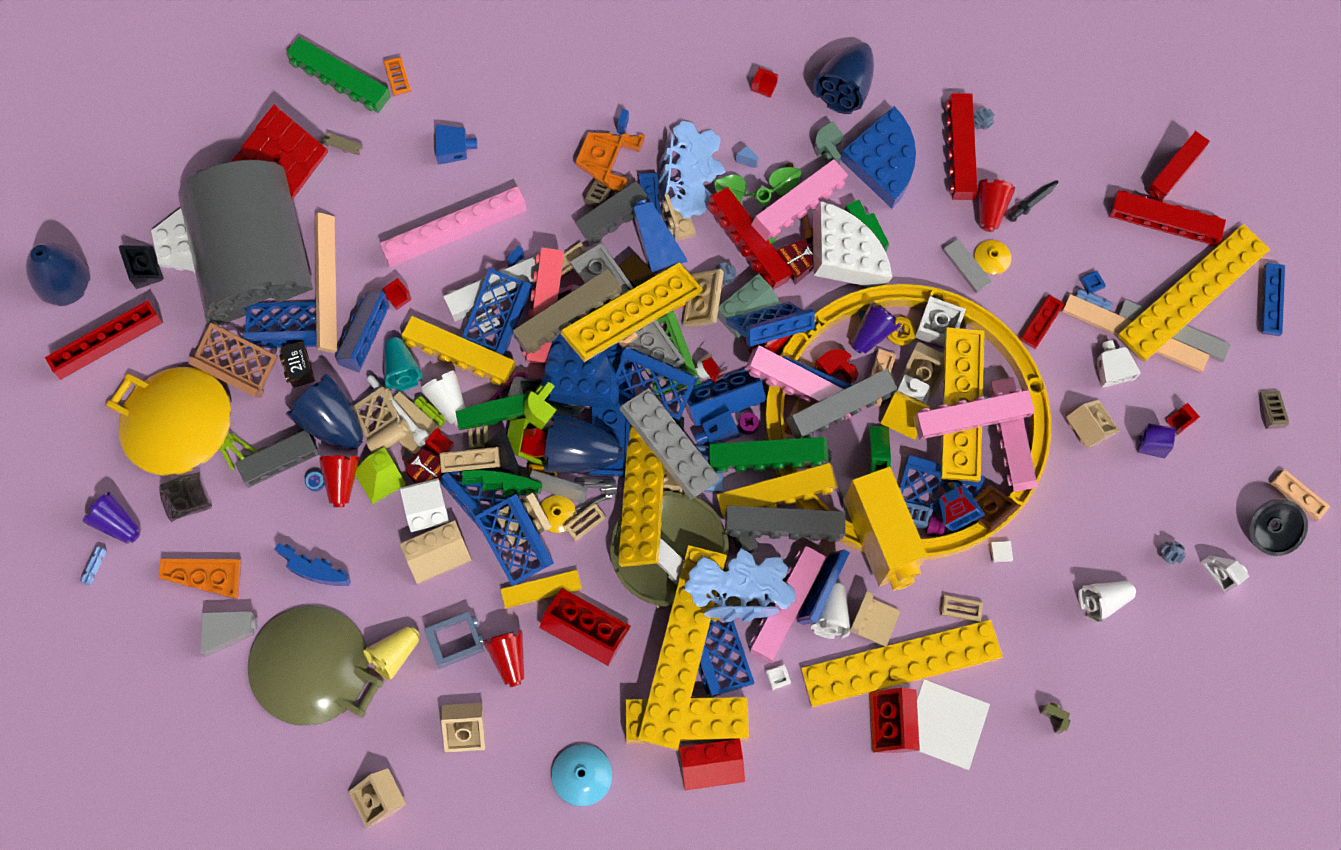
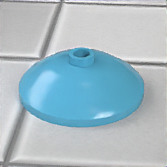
(586, 789)

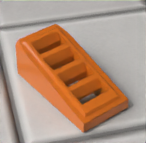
(393, 63)

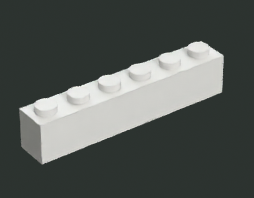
(462, 301)

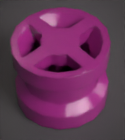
(751, 427)
(935, 526)

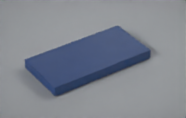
(823, 587)

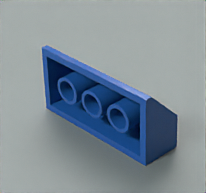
(362, 331)
(729, 393)

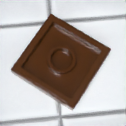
(995, 506)

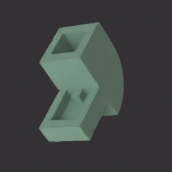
(826, 141)

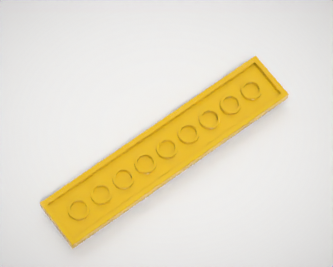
(1193, 293)
(678, 660)
(901, 663)

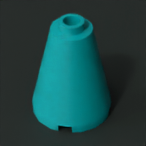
(400, 367)

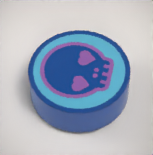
(314, 481)

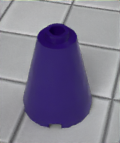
(874, 328)
(112, 519)

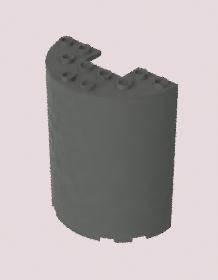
(243, 237)

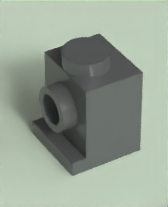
(746, 543)

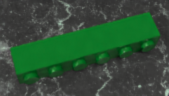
(338, 75)
(769, 454)

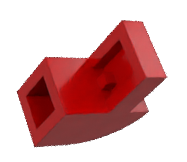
(835, 361)

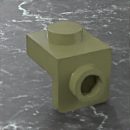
(1055, 712)

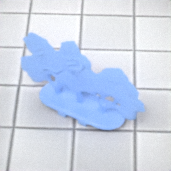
(695, 168)
(744, 581)

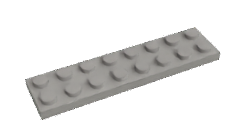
(650, 338)

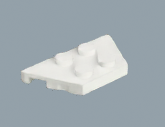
(172, 243)

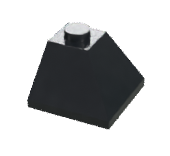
(507, 458)

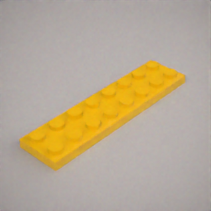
(631, 312)
(962, 382)
(641, 504)

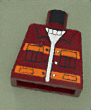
(798, 258)
(422, 466)

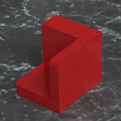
(764, 82)
(397, 294)
(1183, 418)
(534, 442)
(438, 443)

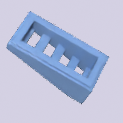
(920, 509)

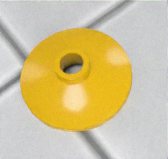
(991, 264)
(567, 513)

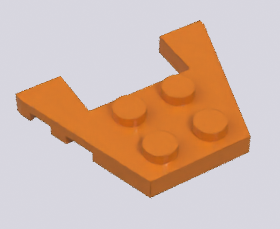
(600, 154)

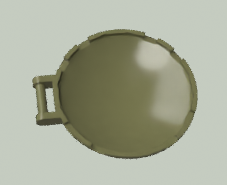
(682, 524)
(310, 667)

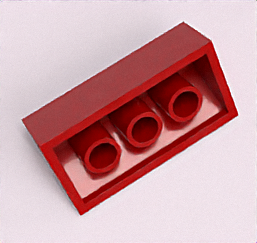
(584, 626)

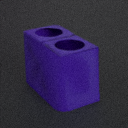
(1156, 440)

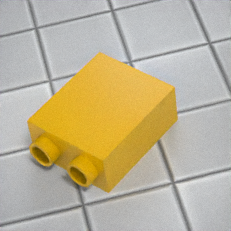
(885, 529)

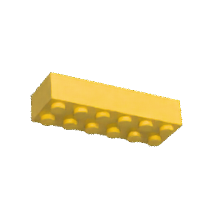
(705, 721)

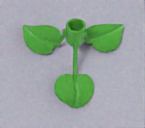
(781, 180)

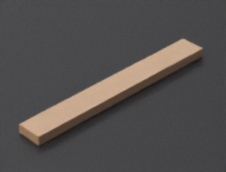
(325, 283)
(1115, 324)

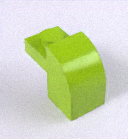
(536, 409)

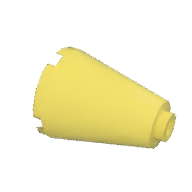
(392, 651)

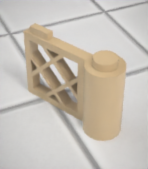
(387, 433)

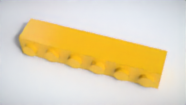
(458, 351)
(782, 489)

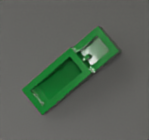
(870, 220)

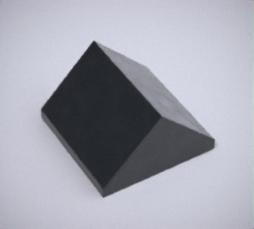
(141, 265)

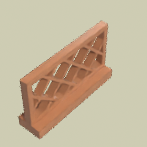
(227, 375)

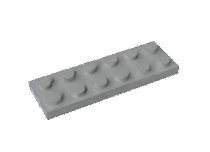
(669, 444)

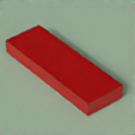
(1042, 321)

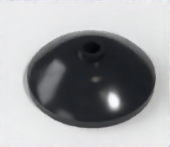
(1286, 534)

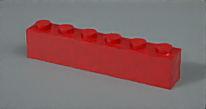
(962, 146)
(1167, 218)
(752, 246)
(103, 340)

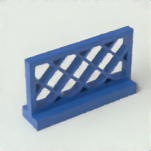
(512, 318)
(772, 323)
(282, 337)
(661, 367)
(930, 468)
(468, 502)
(529, 531)
(707, 671)

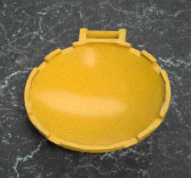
(172, 419)

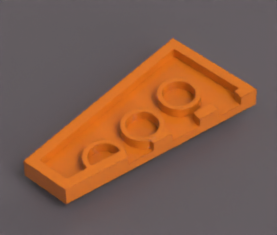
(208, 575)

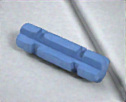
(1094, 299)
(93, 565)

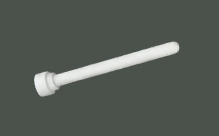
(419, 435)

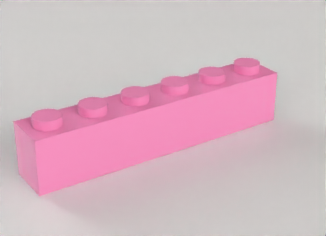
(799, 200)
(789, 377)
(973, 414)
(1015, 443)
(776, 627)

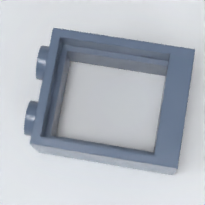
(440, 660)

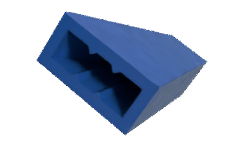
(656, 239)

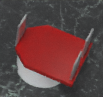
(707, 367)

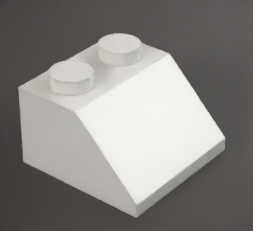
(936, 318)
(424, 505)

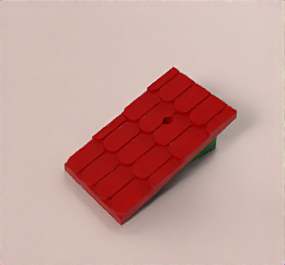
(287, 144)

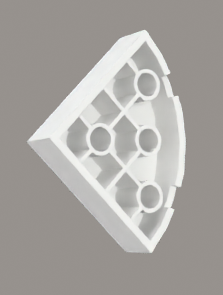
(847, 249)

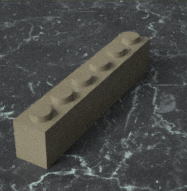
(568, 310)

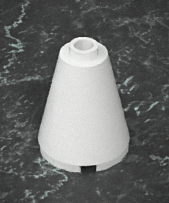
(445, 395)
(1105, 598)
(834, 616)

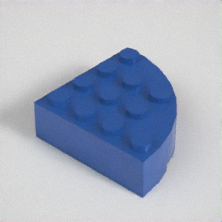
(884, 156)
(578, 381)

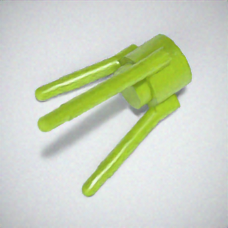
(229, 443)

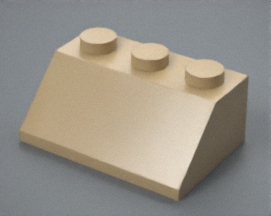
(435, 552)

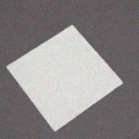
(949, 723)

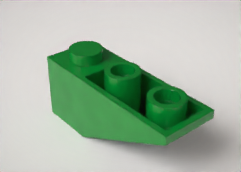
(879, 449)

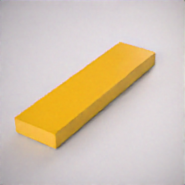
(540, 589)

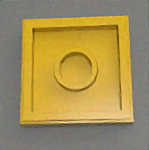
(901, 413)

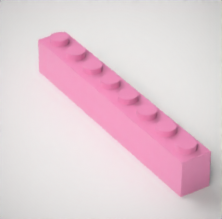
(453, 226)

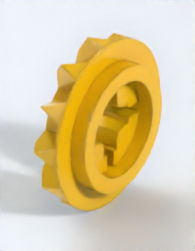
(909, 330)

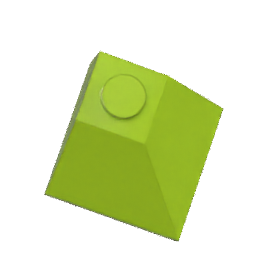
(515, 436)
(379, 476)

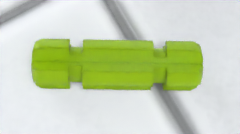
(430, 411)

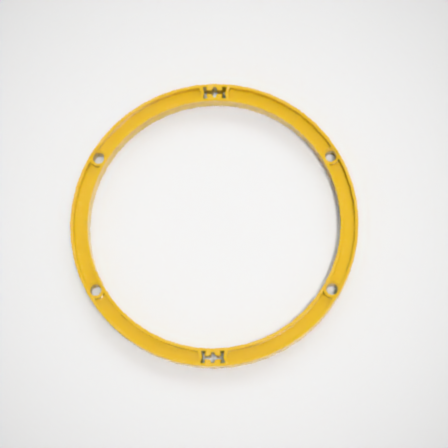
(975, 317)

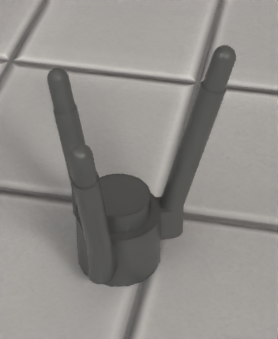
(606, 487)

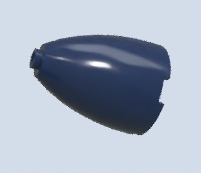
(846, 79)
(56, 274)
(328, 415)
(579, 447)

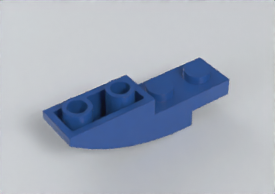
(317, 571)

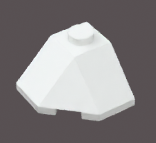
(1225, 572)

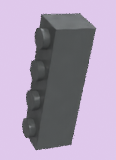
(611, 214)
(276, 458)

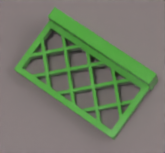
(680, 343)

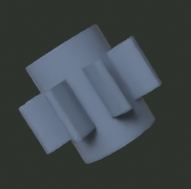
(983, 118)
(729, 272)
(1173, 552)

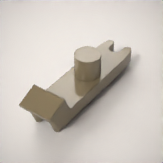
(341, 143)

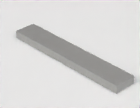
(1201, 341)

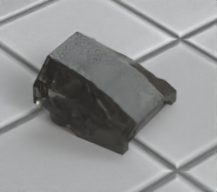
(183, 496)

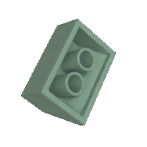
(751, 297)

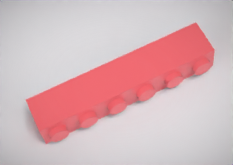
(546, 293)

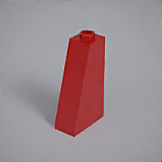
(1178, 166)

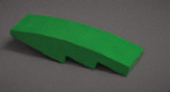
(491, 412)
(508, 483)

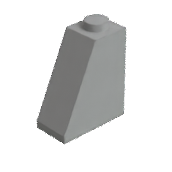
(225, 629)

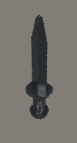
(1025, 207)

